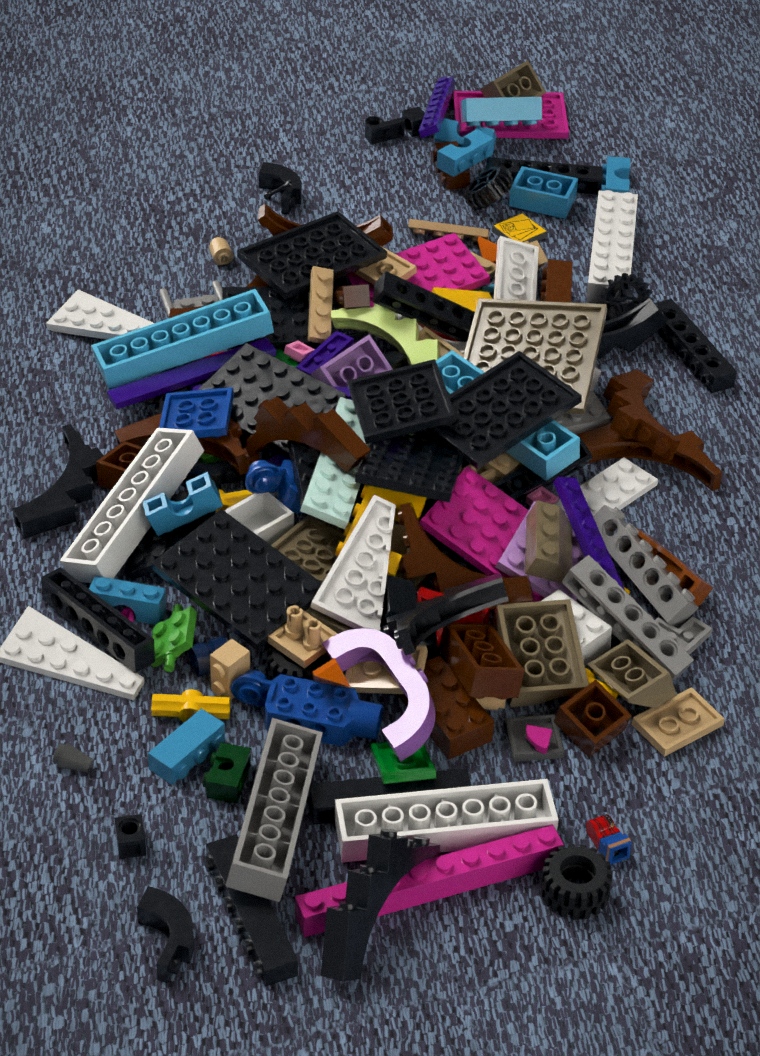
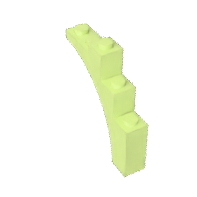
(385, 324)

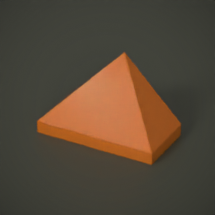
(488, 249)
(330, 674)

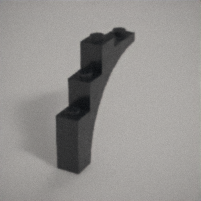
(631, 328)
(60, 501)
(430, 615)
(367, 889)

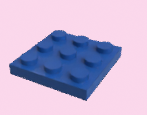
(200, 410)

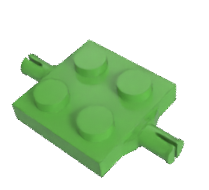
(174, 636)

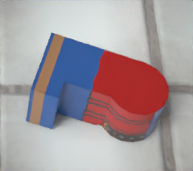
(608, 838)

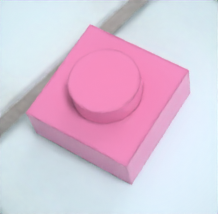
(298, 351)
(541, 494)

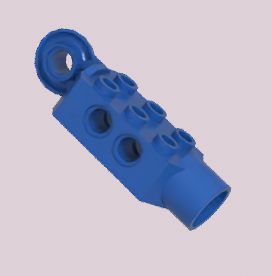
(267, 477)
(311, 705)

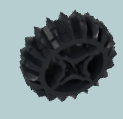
(488, 187)
(623, 285)

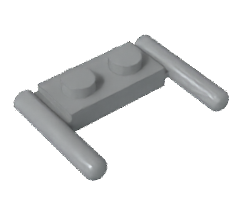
(191, 302)

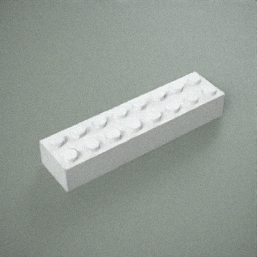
(611, 241)
(121, 518)
(447, 816)

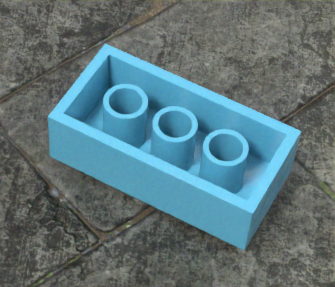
(501, 109)

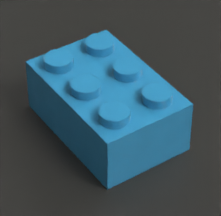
(543, 192)

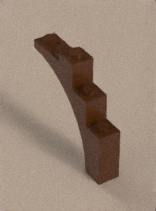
(376, 228)
(632, 417)
(301, 424)
(224, 447)
(689, 456)
(427, 558)

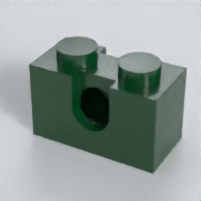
(227, 772)

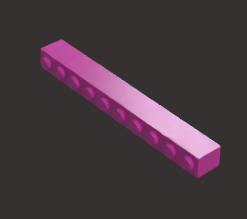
(443, 876)

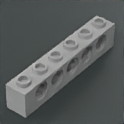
(673, 611)
(625, 616)

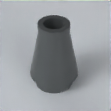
(71, 758)

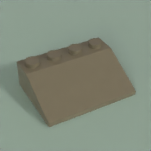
(546, 646)

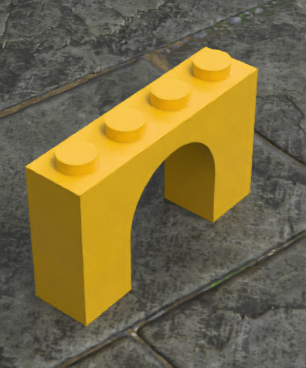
(394, 497)

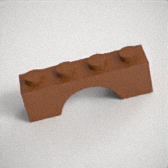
(689, 579)

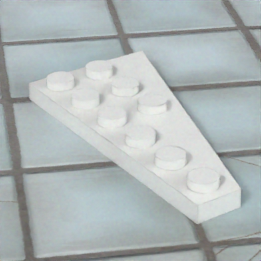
(94, 318)
(357, 579)
(54, 651)

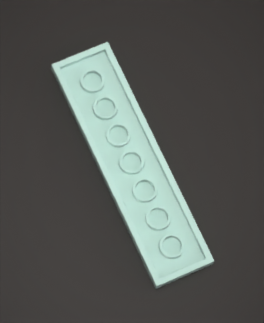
(331, 489)

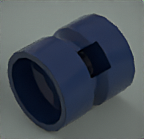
(200, 655)

